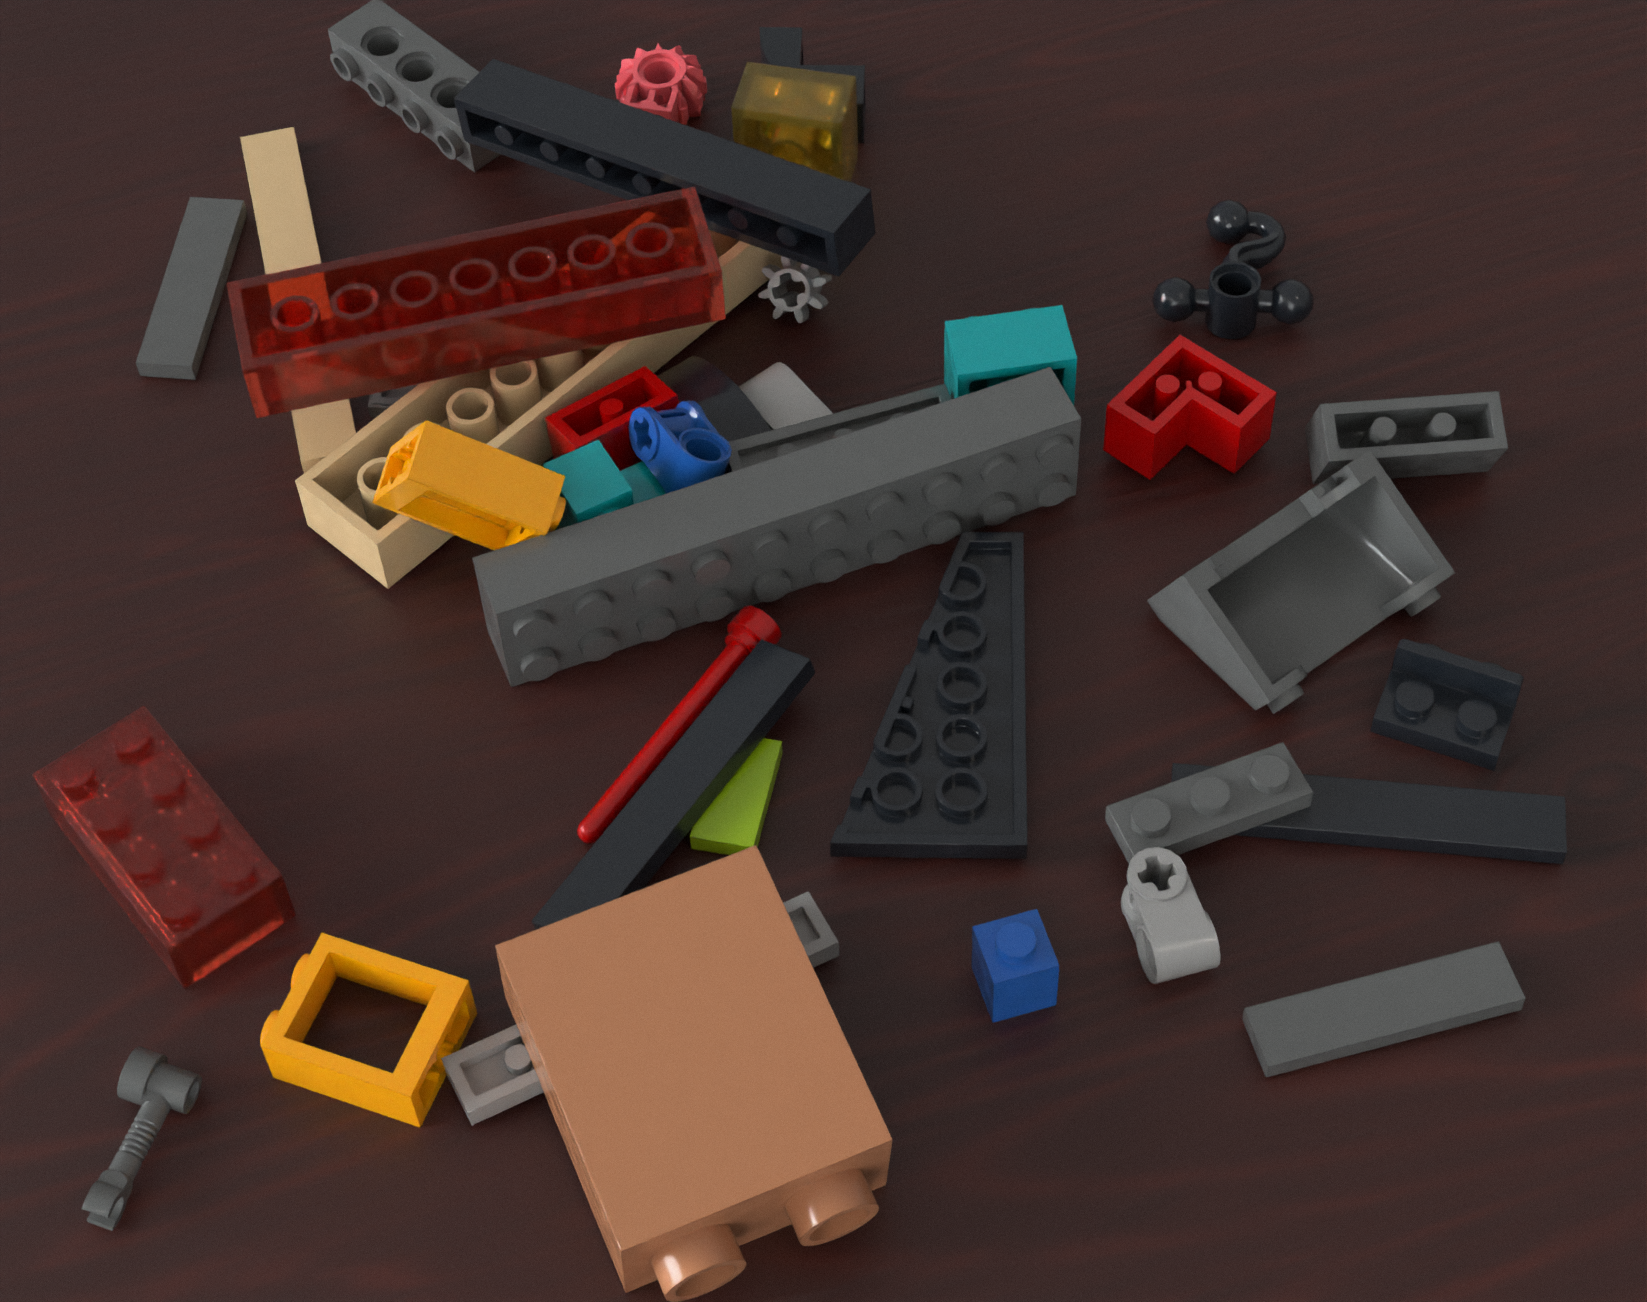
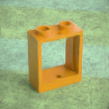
(469, 488)
(420, 1071)

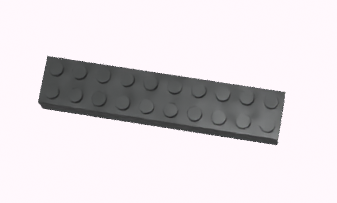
(778, 526)

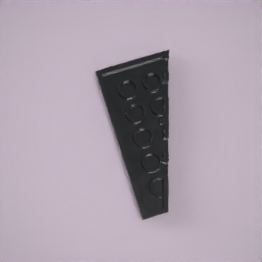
(954, 736)

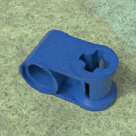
(678, 445)

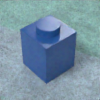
(1014, 965)

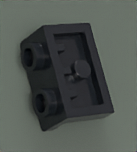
(1447, 703)

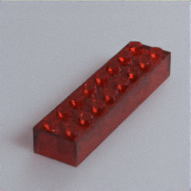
(476, 301)

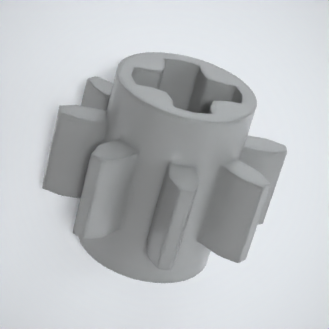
(792, 301)

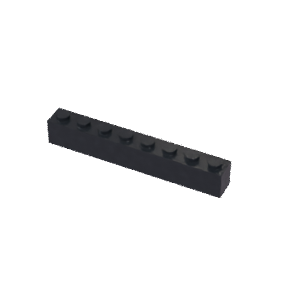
(644, 155)

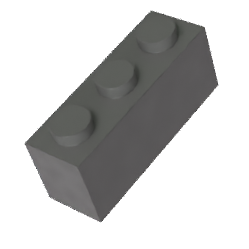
(1409, 435)

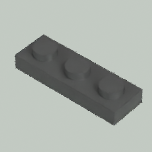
(1211, 804)

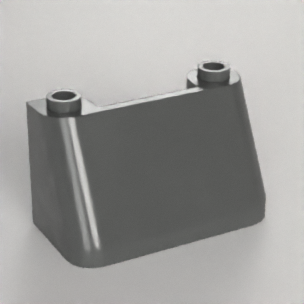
(1305, 584)

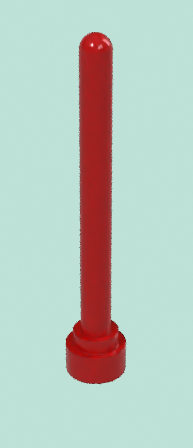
(743, 635)

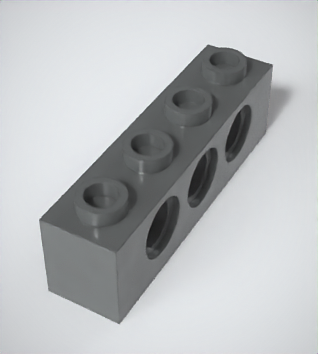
(408, 75)

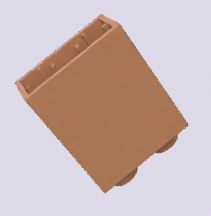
(697, 1075)

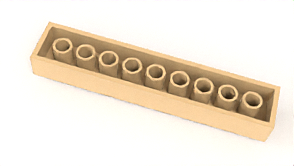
(492, 406)

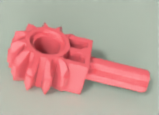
(663, 83)

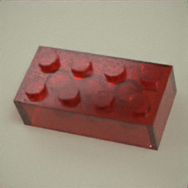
(165, 846)

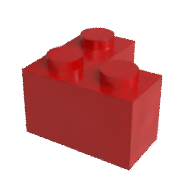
(1188, 401)

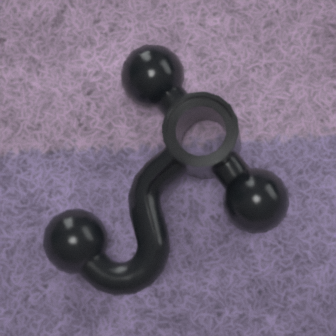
(1235, 285)

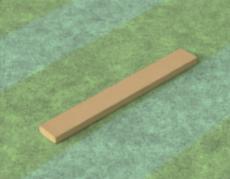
(290, 243)

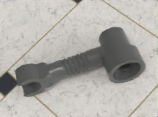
(157, 1089)

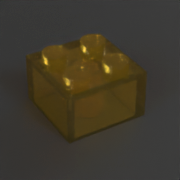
(799, 117)

